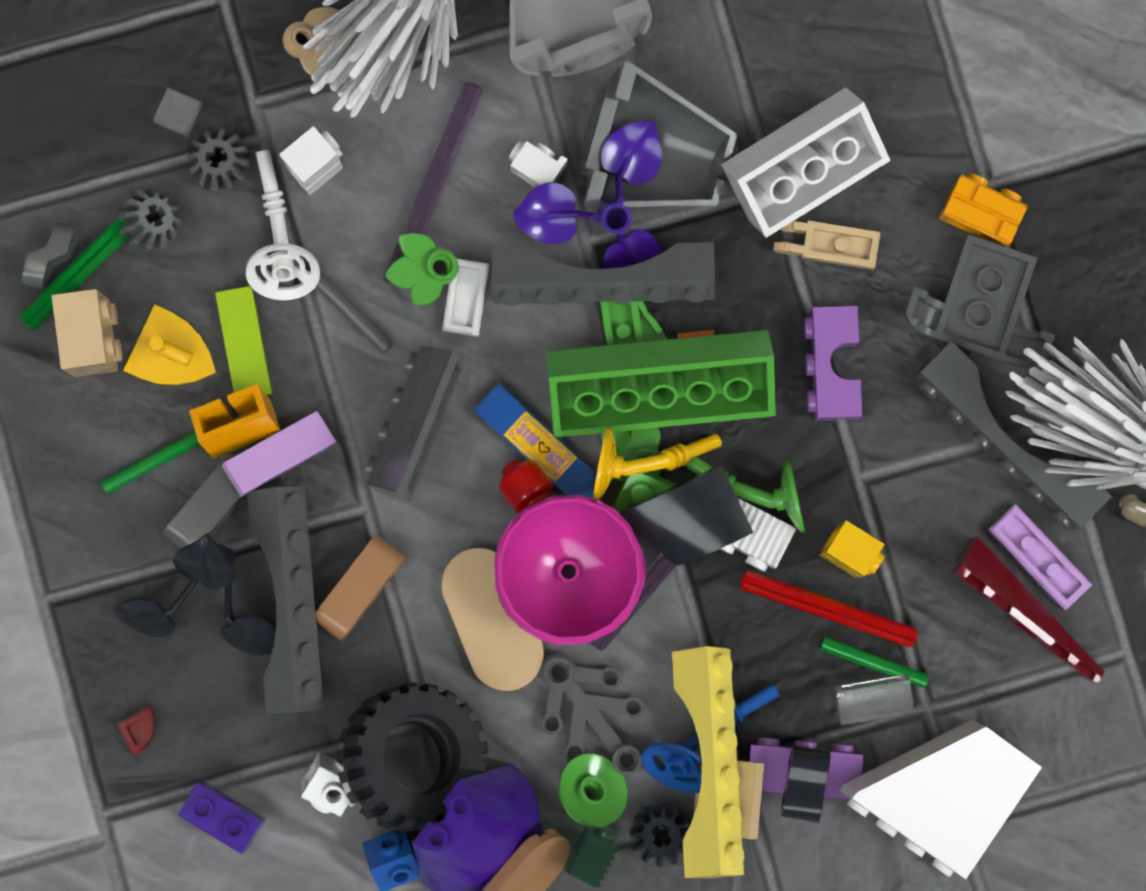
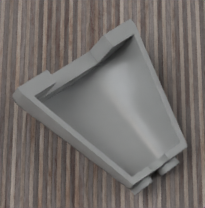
(573, 33)

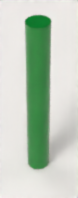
(150, 462)
(873, 661)

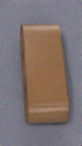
(359, 587)

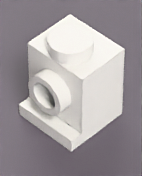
(536, 163)

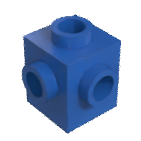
(391, 859)

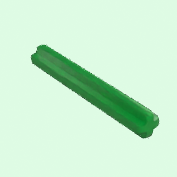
(74, 274)

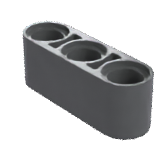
(205, 509)

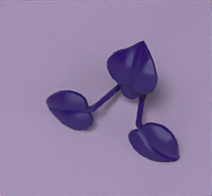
(549, 208)

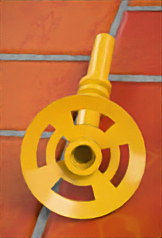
(614, 466)

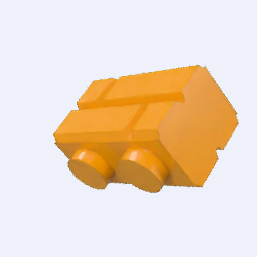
(983, 210)

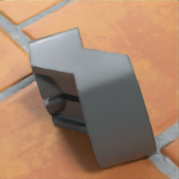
(41, 262)

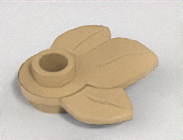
(308, 57)

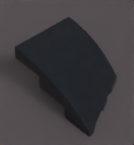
(690, 517)

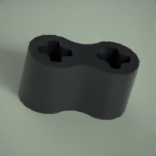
(805, 784)

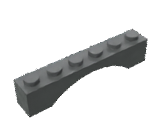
(527, 276)
(957, 385)
(294, 669)

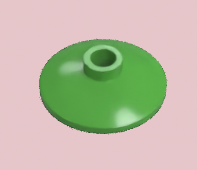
(606, 786)

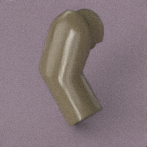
(1133, 509)

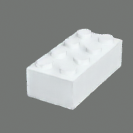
(806, 162)

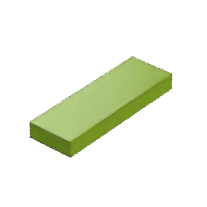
(243, 339)

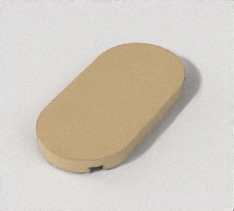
(495, 645)

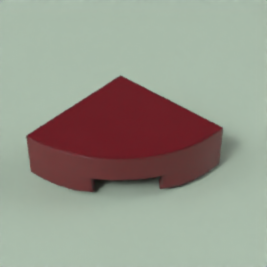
(138, 730)

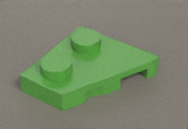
(629, 323)

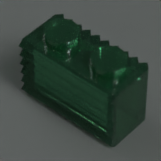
(592, 855)

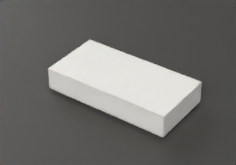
(466, 299)

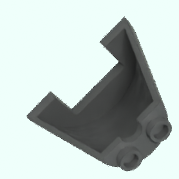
(689, 141)

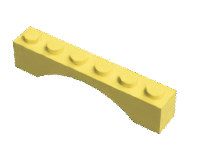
(714, 838)

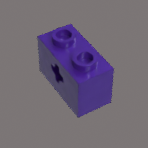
(221, 817)

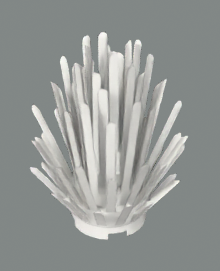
(375, 44)
(1098, 414)

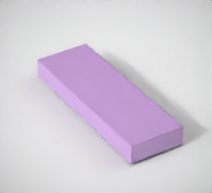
(278, 453)
(1039, 557)

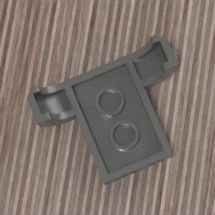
(982, 305)

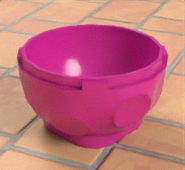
(577, 534)

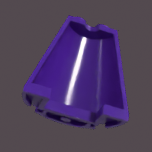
(482, 829)

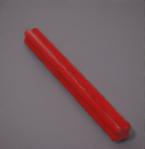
(828, 608)

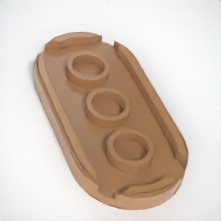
(533, 864)

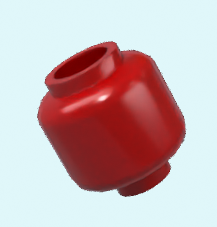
(524, 484)

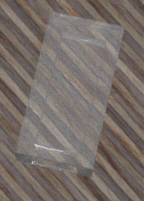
(874, 699)

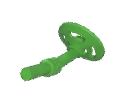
(783, 498)

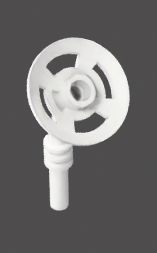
(285, 253)

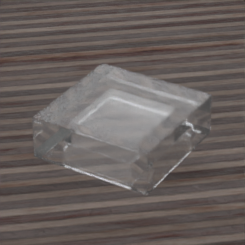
(177, 112)

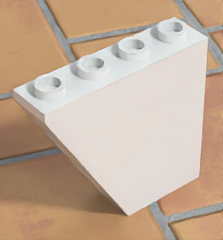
(946, 794)

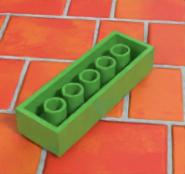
(661, 383)

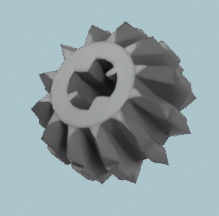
(210, 150)
(161, 214)

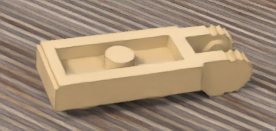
(832, 244)

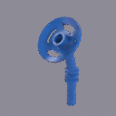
(682, 760)

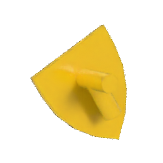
(169, 351)

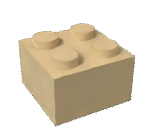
(86, 333)

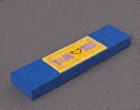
(536, 442)

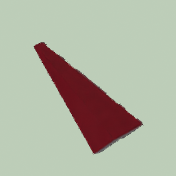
(994, 581)

